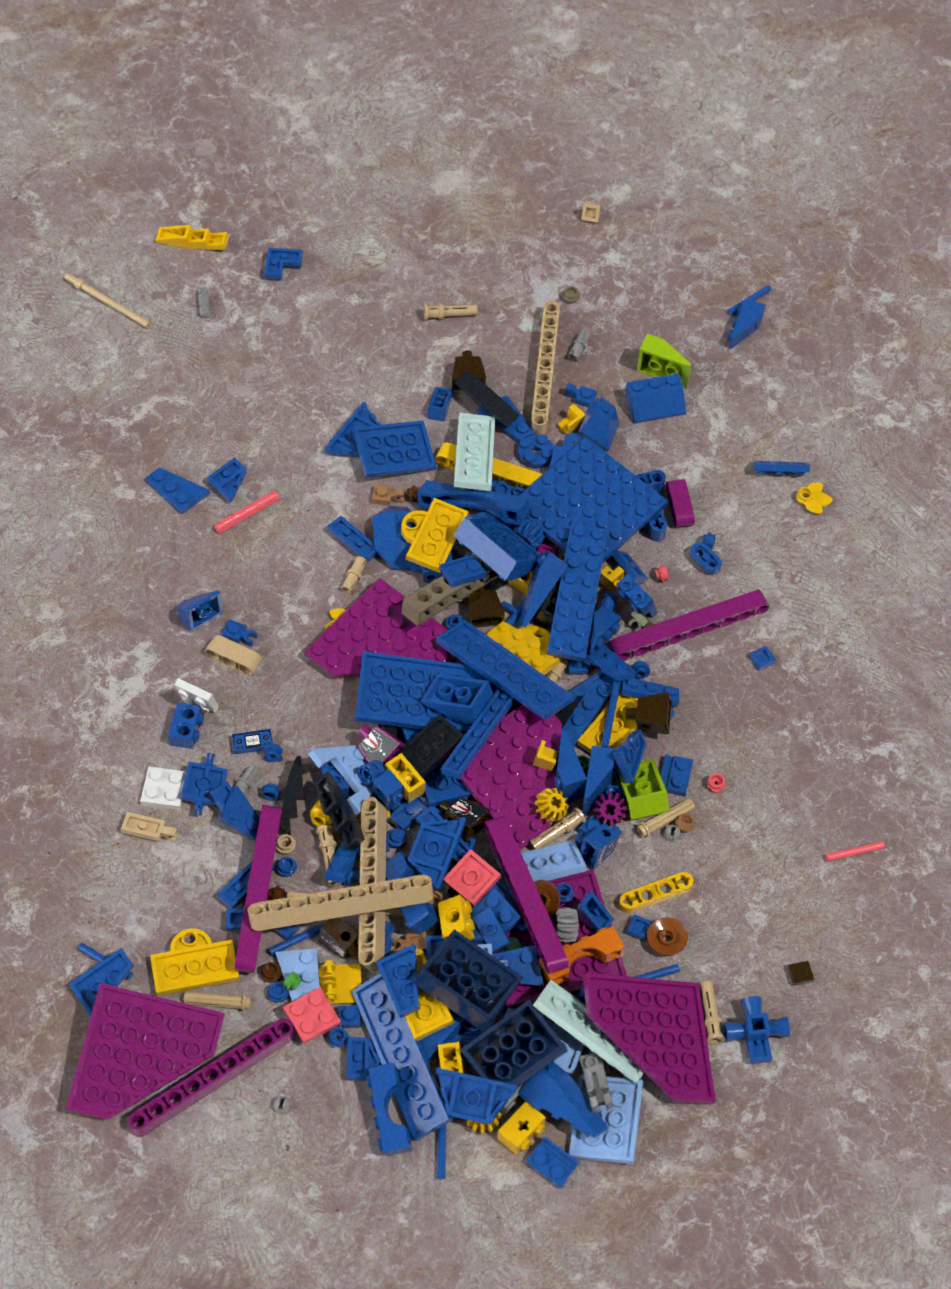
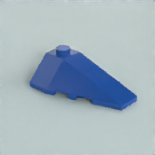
(544, 577)
(560, 1095)

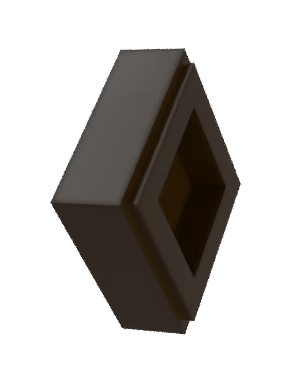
(800, 973)

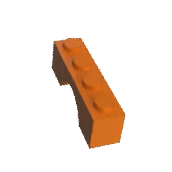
(603, 945)

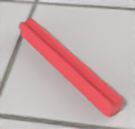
(246, 512)

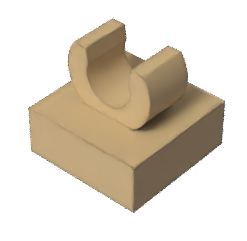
(591, 212)

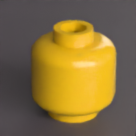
(318, 817)

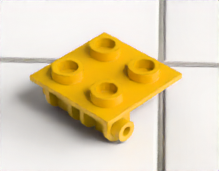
(339, 981)

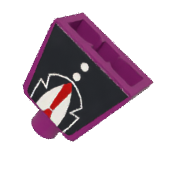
(379, 744)

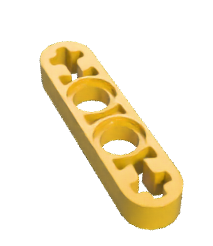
(654, 889)

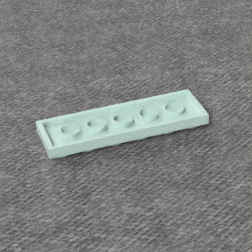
(474, 452)
(572, 1017)

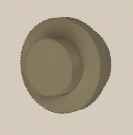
(571, 294)

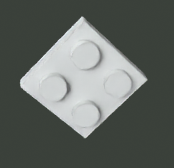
(193, 694)
(163, 788)

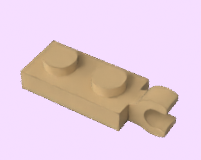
(148, 827)

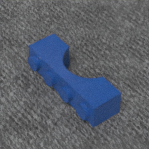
(417, 916)
(384, 1083)

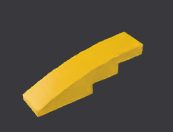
(188, 238)

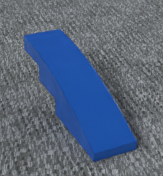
(430, 1043)

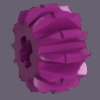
(617, 809)

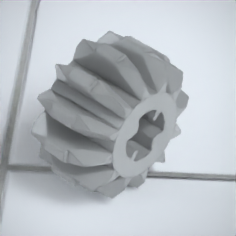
(566, 924)

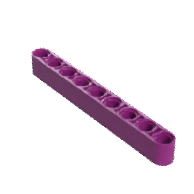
(689, 625)
(258, 885)
(526, 895)
(208, 1086)

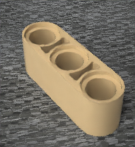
(233, 655)

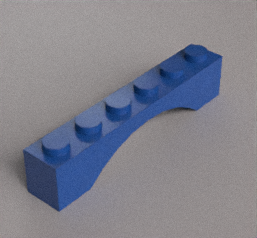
(507, 507)

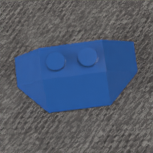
(388, 537)

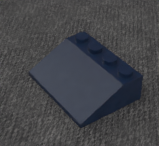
(468, 980)
(514, 1047)

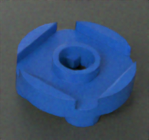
(535, 442)

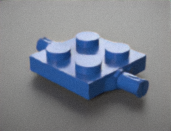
(200, 780)

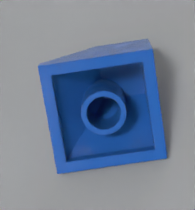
(600, 423)
(200, 609)

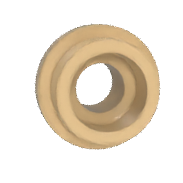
(285, 839)

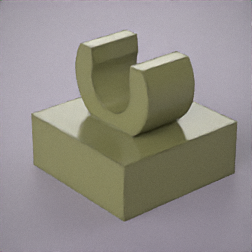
(642, 621)

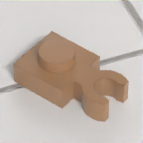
(415, 938)

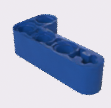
(656, 481)

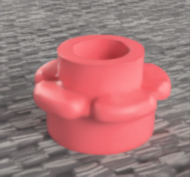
(662, 573)
(716, 777)

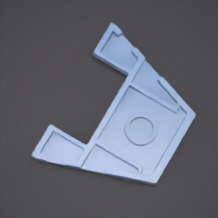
(347, 761)

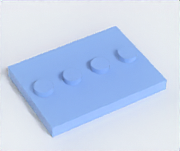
(620, 1140)

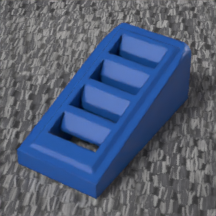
(439, 405)

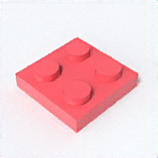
(472, 877)
(311, 1015)

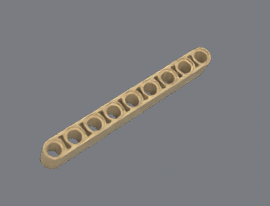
(545, 367)
(372, 871)
(340, 902)

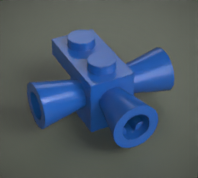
(756, 1030)

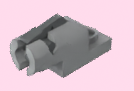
(596, 1082)

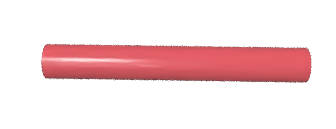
(855, 851)

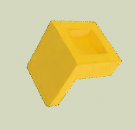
(573, 421)
(610, 578)
(545, 757)

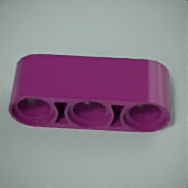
(680, 503)

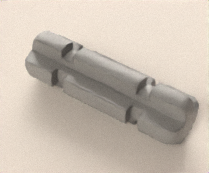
(203, 302)

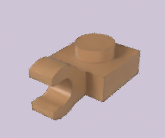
(385, 494)

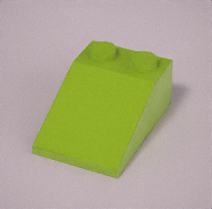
(660, 359)
(647, 792)

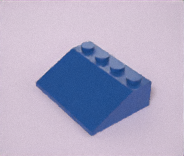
(497, 546)

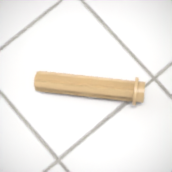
(664, 818)
(218, 1000)

